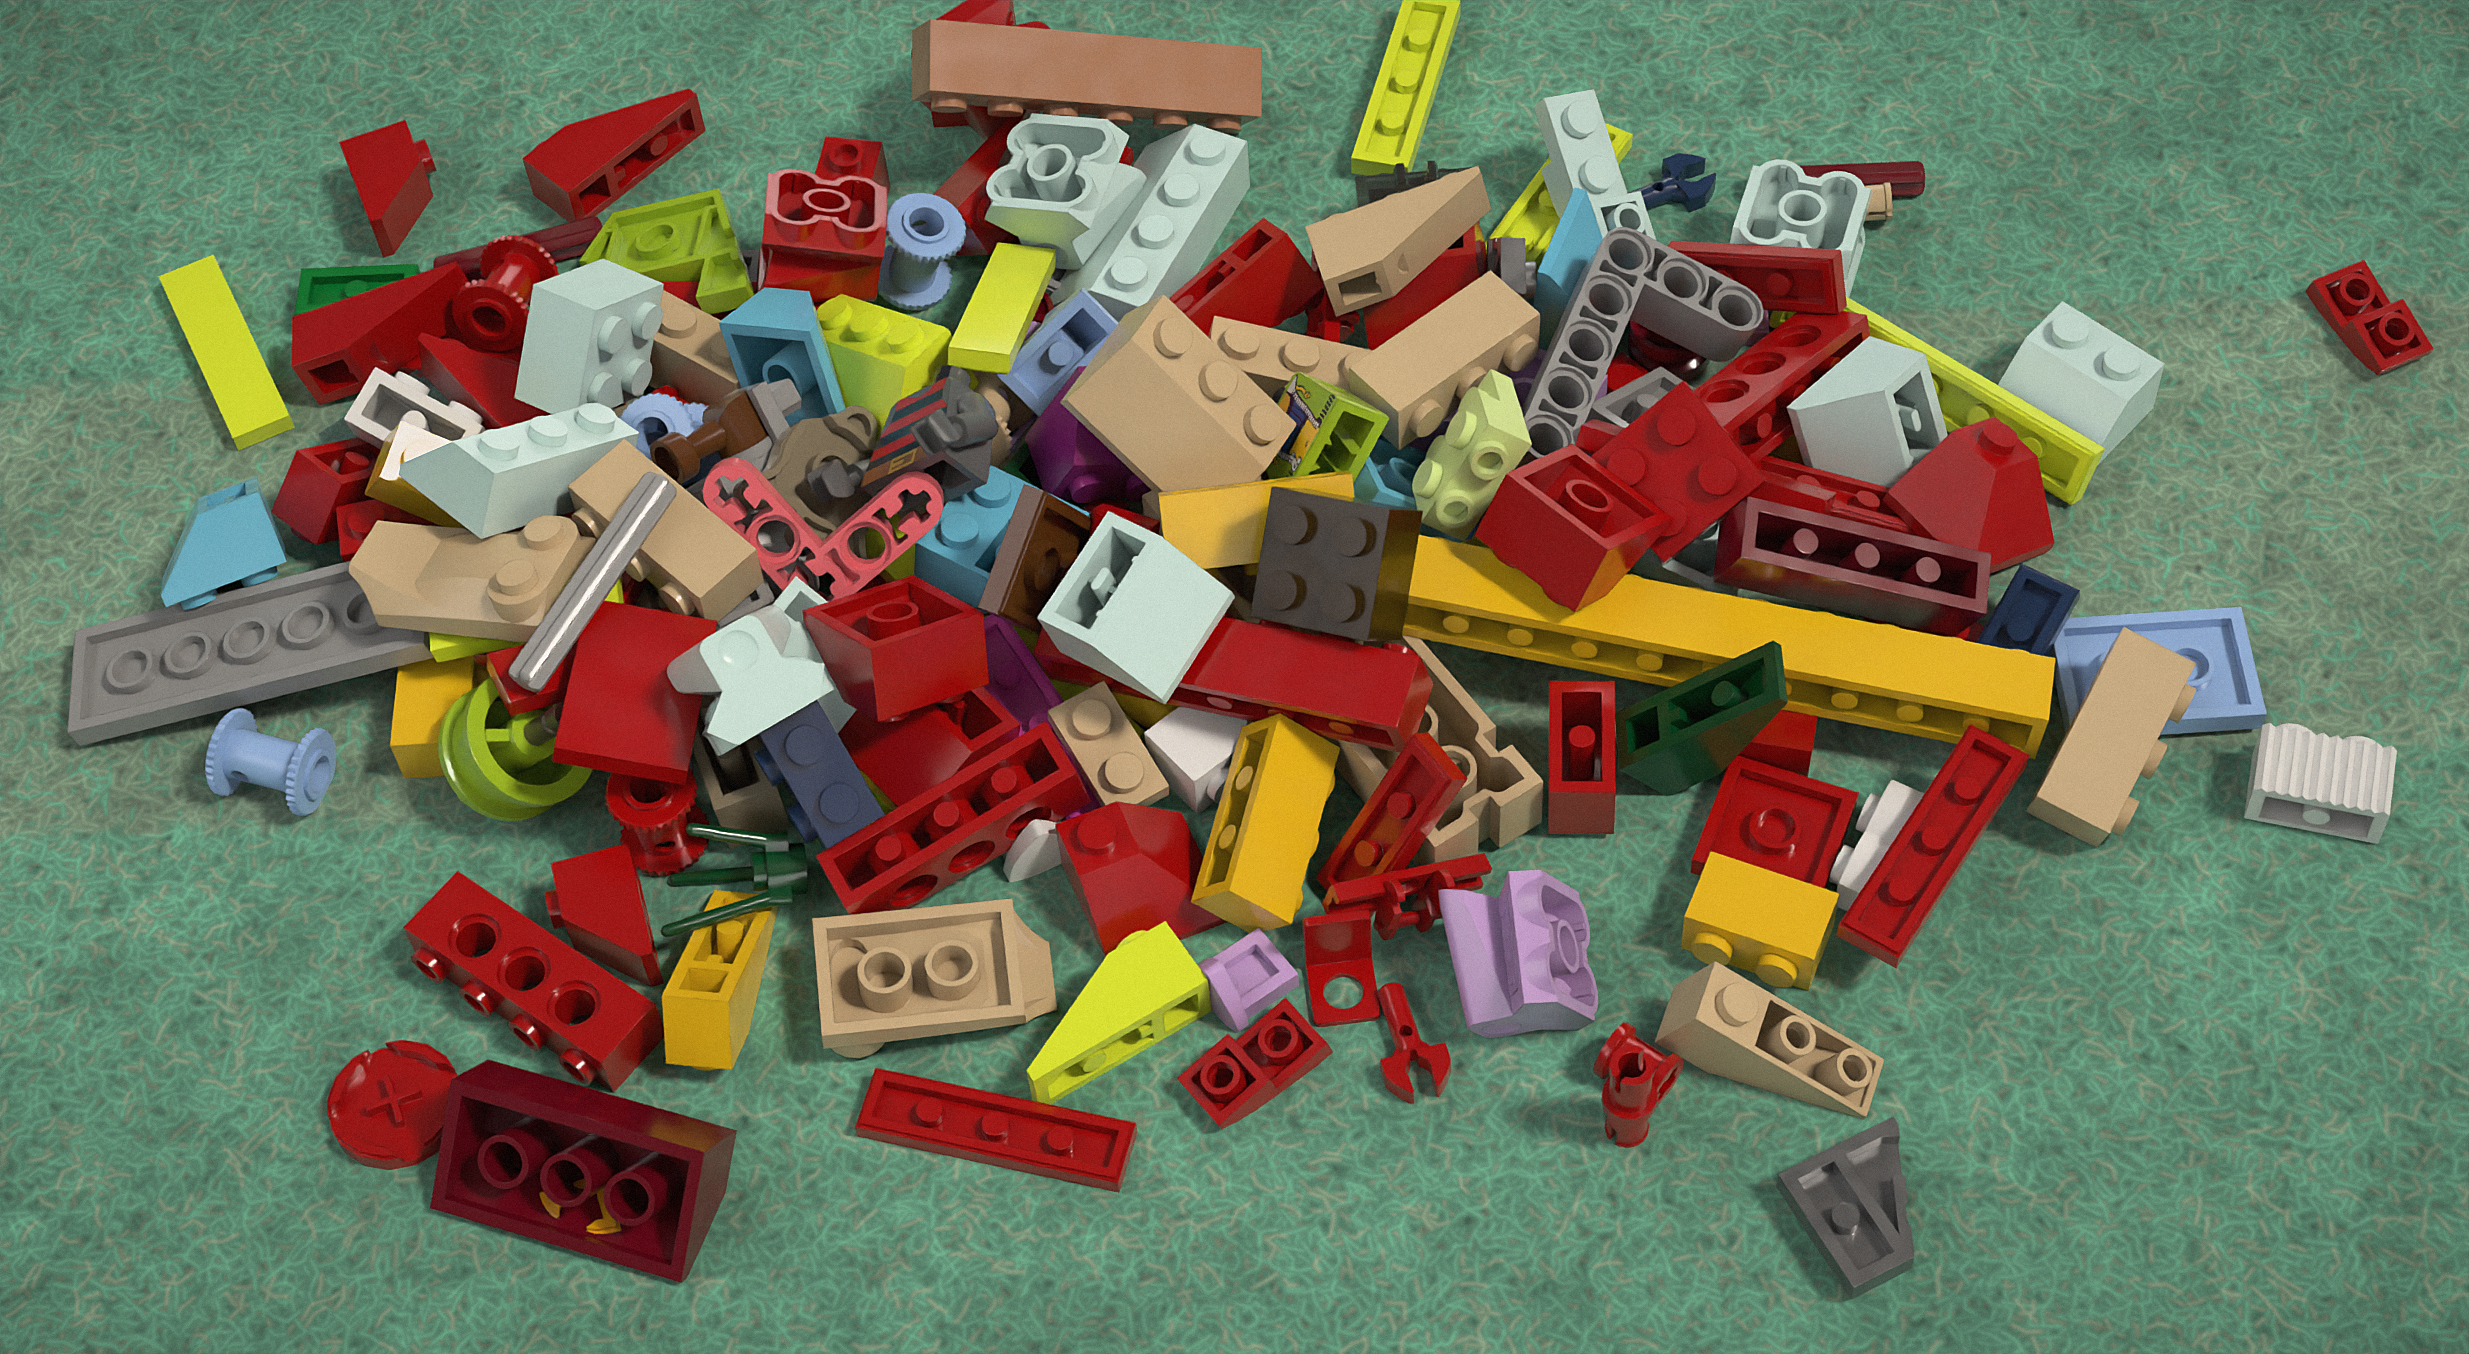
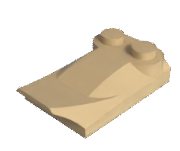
(468, 584)
(927, 974)

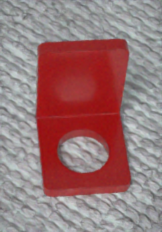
(1338, 948)

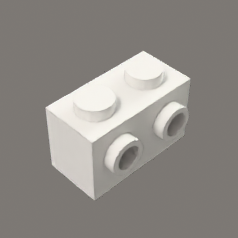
(392, 399)

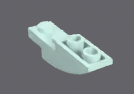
(1586, 160)

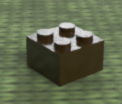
(1336, 564)

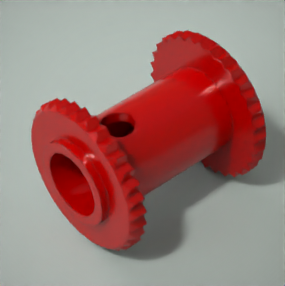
(495, 309)
(657, 814)

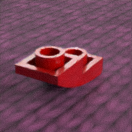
(2370, 326)
(1249, 1072)

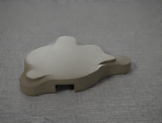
(807, 446)

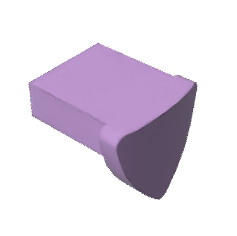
(1247, 979)

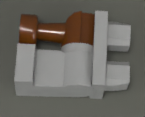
(737, 426)

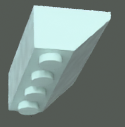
(1170, 225)

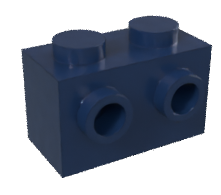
(819, 776)

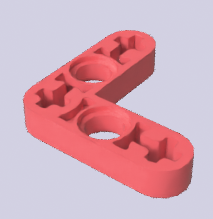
(832, 553)

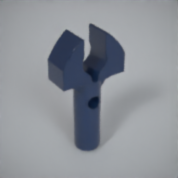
(1674, 186)

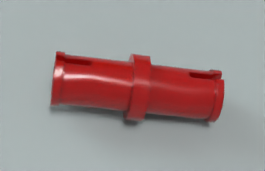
(1629, 1096)

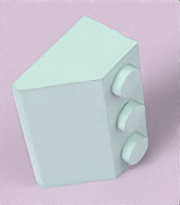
(518, 470)

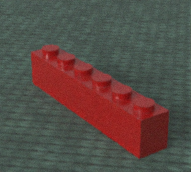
(1271, 669)

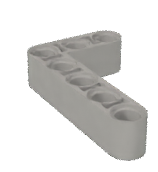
(1639, 282)

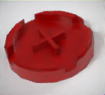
(391, 1104)

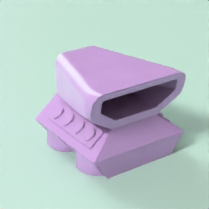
(1521, 956)

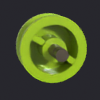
(504, 761)

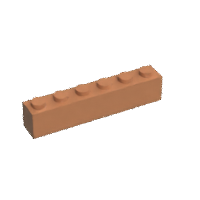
(1085, 74)

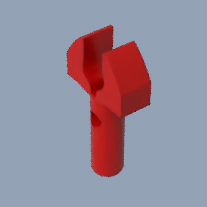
(1409, 1047)

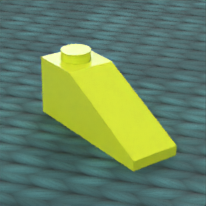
(1128, 1005)

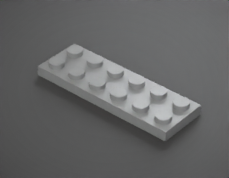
(230, 653)

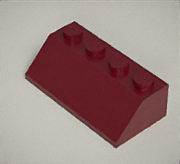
(534, 1134)

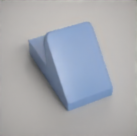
(1064, 341)

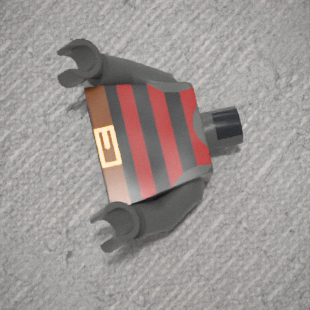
(933, 431)

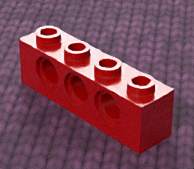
(1758, 385)
(954, 825)
(469, 919)

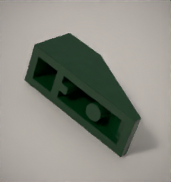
(1701, 722)

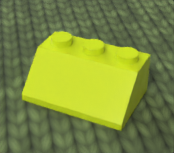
(881, 353)

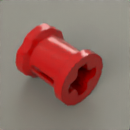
(1666, 1067)

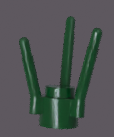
(776, 869)

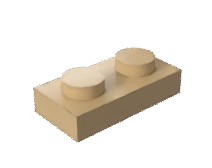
(1107, 749)

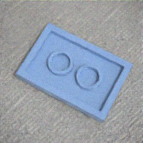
(2214, 639)

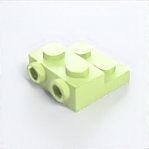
(1472, 457)

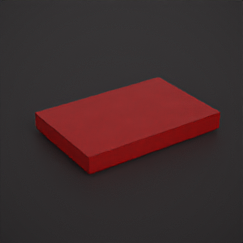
(619, 700)

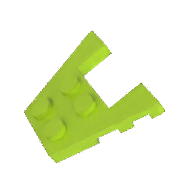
(680, 242)

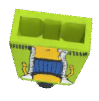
(1331, 431)

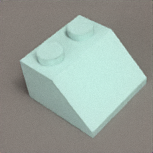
(2084, 376)

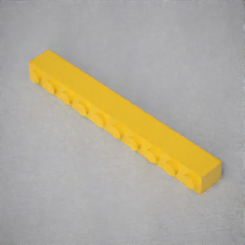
(1675, 632)

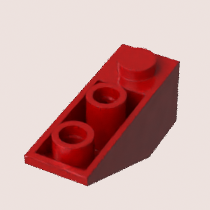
(346, 340)
(475, 381)

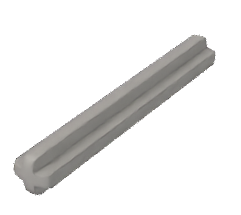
(592, 582)

